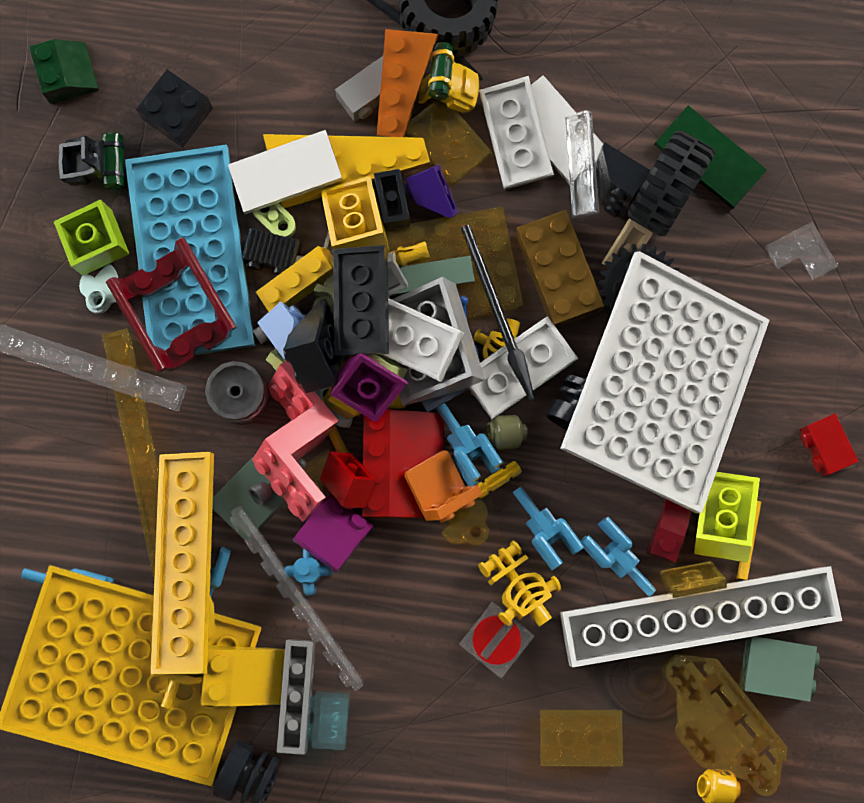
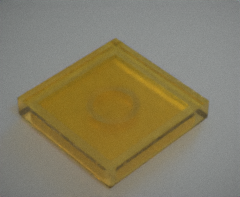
(692, 579)

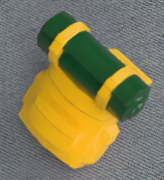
(450, 81)

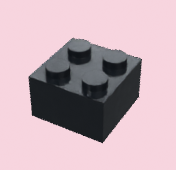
(174, 108)

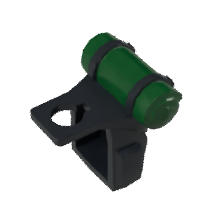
(93, 160)

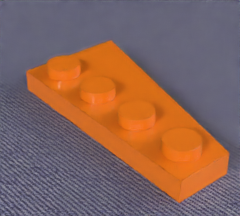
(403, 69)

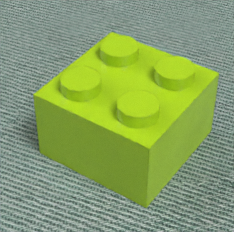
(91, 237)

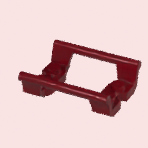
(149, 283)

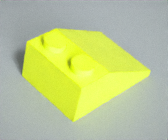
(728, 518)

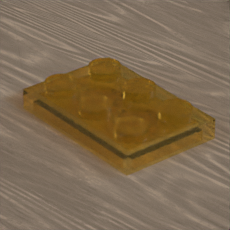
(448, 140)
(581, 738)

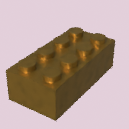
(559, 269)

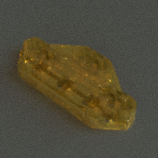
(715, 723)

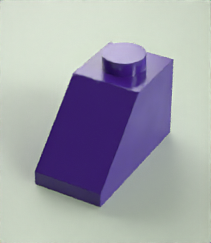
(431, 191)

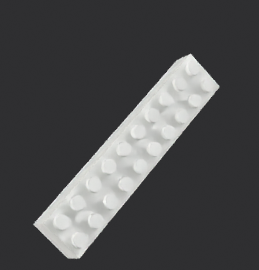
(704, 618)

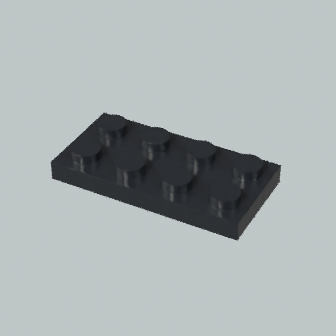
(361, 301)

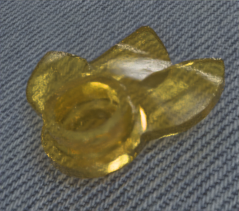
(464, 521)

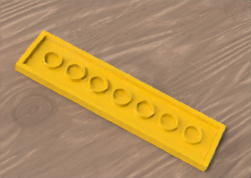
(182, 564)

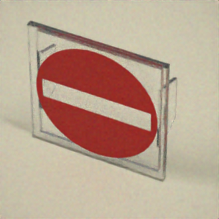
(495, 642)

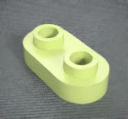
(274, 218)

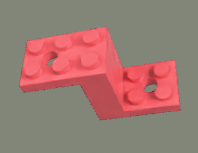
(279, 452)

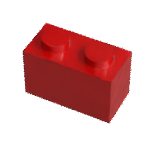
(828, 445)
(347, 480)

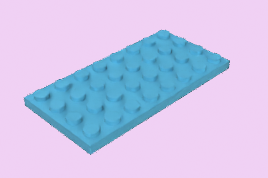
(193, 199)

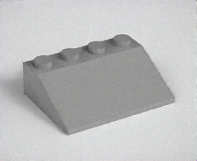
(441, 302)

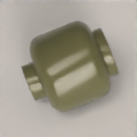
(506, 432)

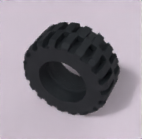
(461, 32)
(670, 183)

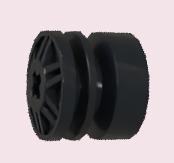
(562, 411)
(246, 775)

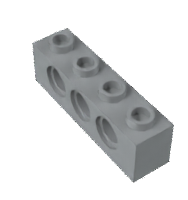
(296, 696)

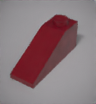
(669, 532)

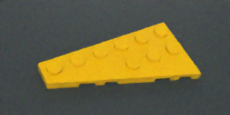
(361, 157)

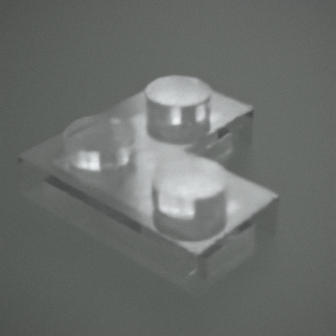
(803, 244)

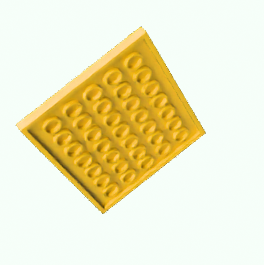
(91, 684)

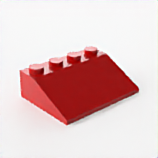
(392, 448)

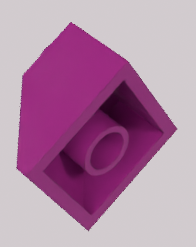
(367, 386)
(333, 533)

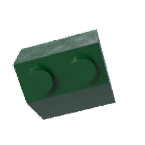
(63, 69)

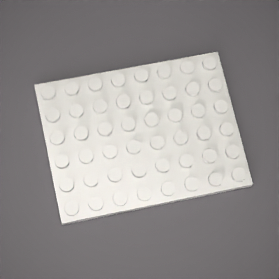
(666, 383)

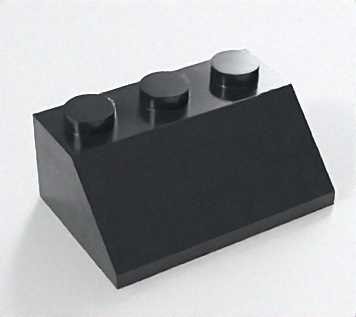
(618, 180)

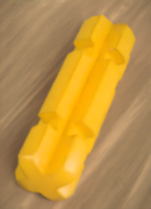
(499, 478)

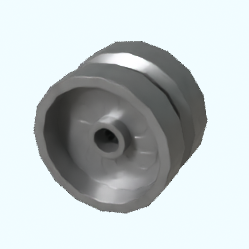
(248, 403)

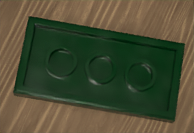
(731, 169)

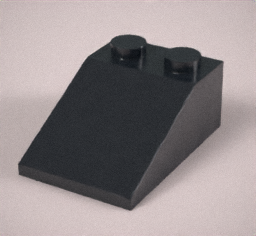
(312, 349)

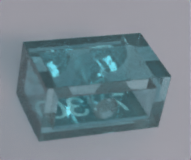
(330, 720)

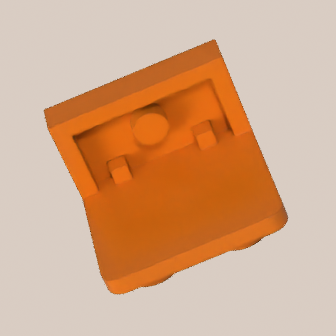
(440, 488)

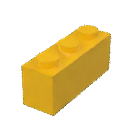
(298, 279)

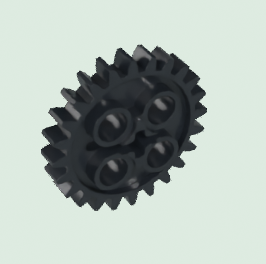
(618, 269)

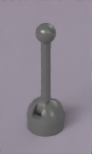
(262, 492)

